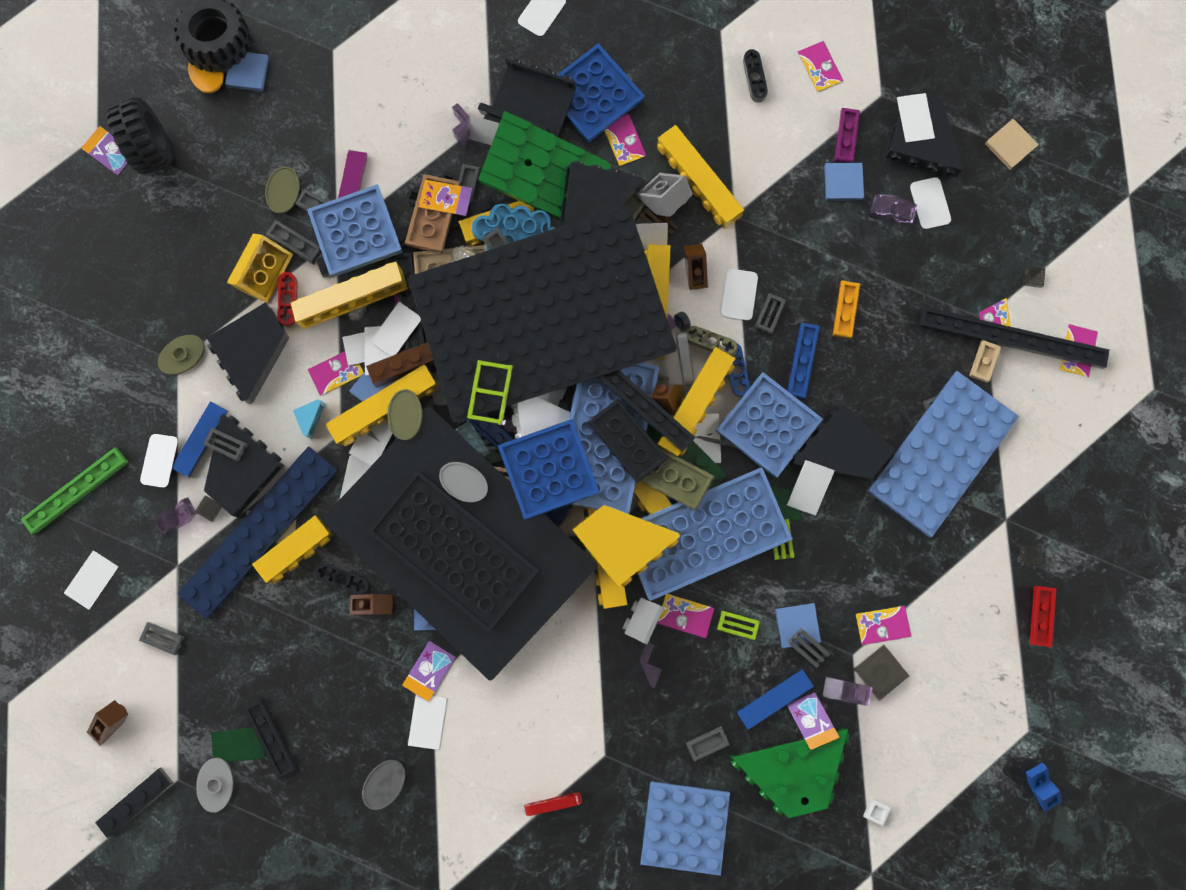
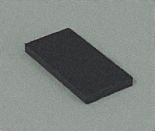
(627, 440)

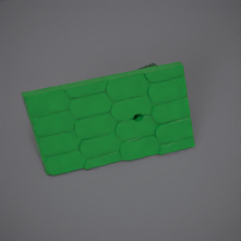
(531, 164)

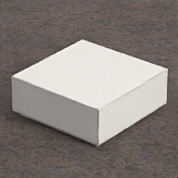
(877, 812)

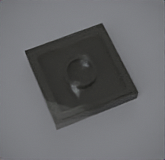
(881, 672)

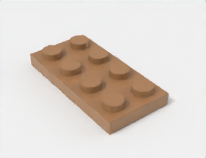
(427, 226)

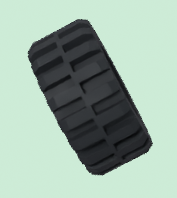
(205, 16)
(139, 135)

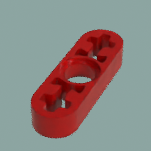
(282, 286)
(553, 804)

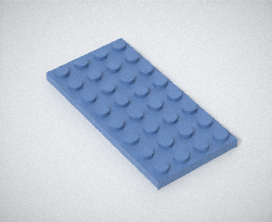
(943, 454)
(612, 479)
(727, 528)

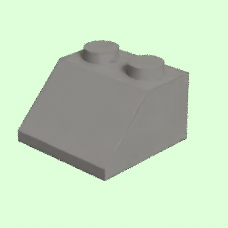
(665, 193)
(643, 620)

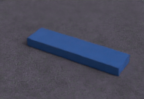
(803, 360)
(194, 448)
(774, 699)

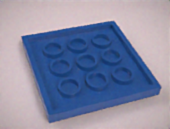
(601, 93)
(548, 469)

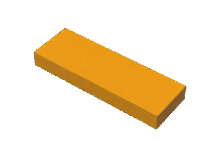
(846, 309)

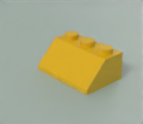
(260, 267)

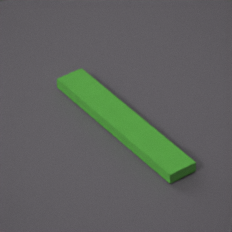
(74, 491)

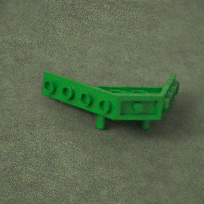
(794, 772)

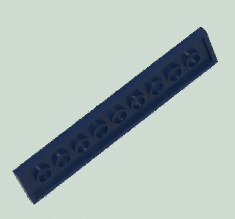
(257, 532)

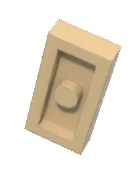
(985, 361)

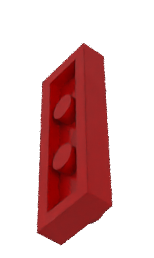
(1043, 616)

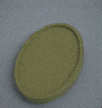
(282, 190)
(181, 354)
(405, 414)

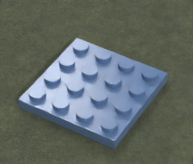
(354, 231)
(769, 425)
(685, 828)

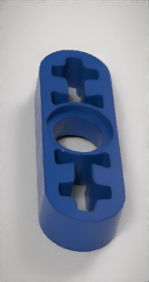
(744, 382)

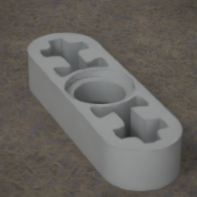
(684, 359)

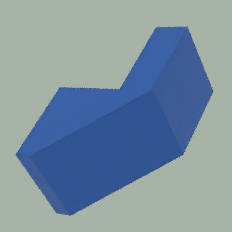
(1042, 787)

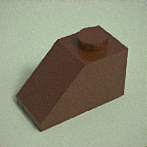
(696, 266)
(669, 397)
(371, 604)
(107, 722)

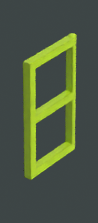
(504, 394)

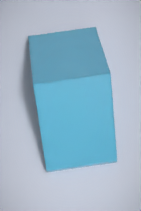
(308, 416)

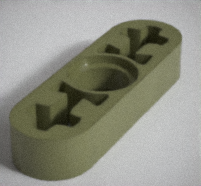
(696, 341)

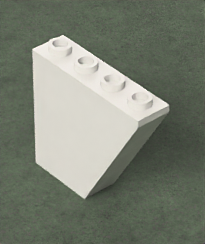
(536, 415)

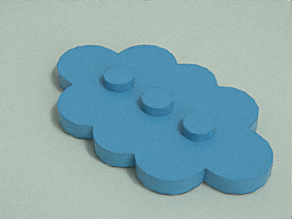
(513, 223)

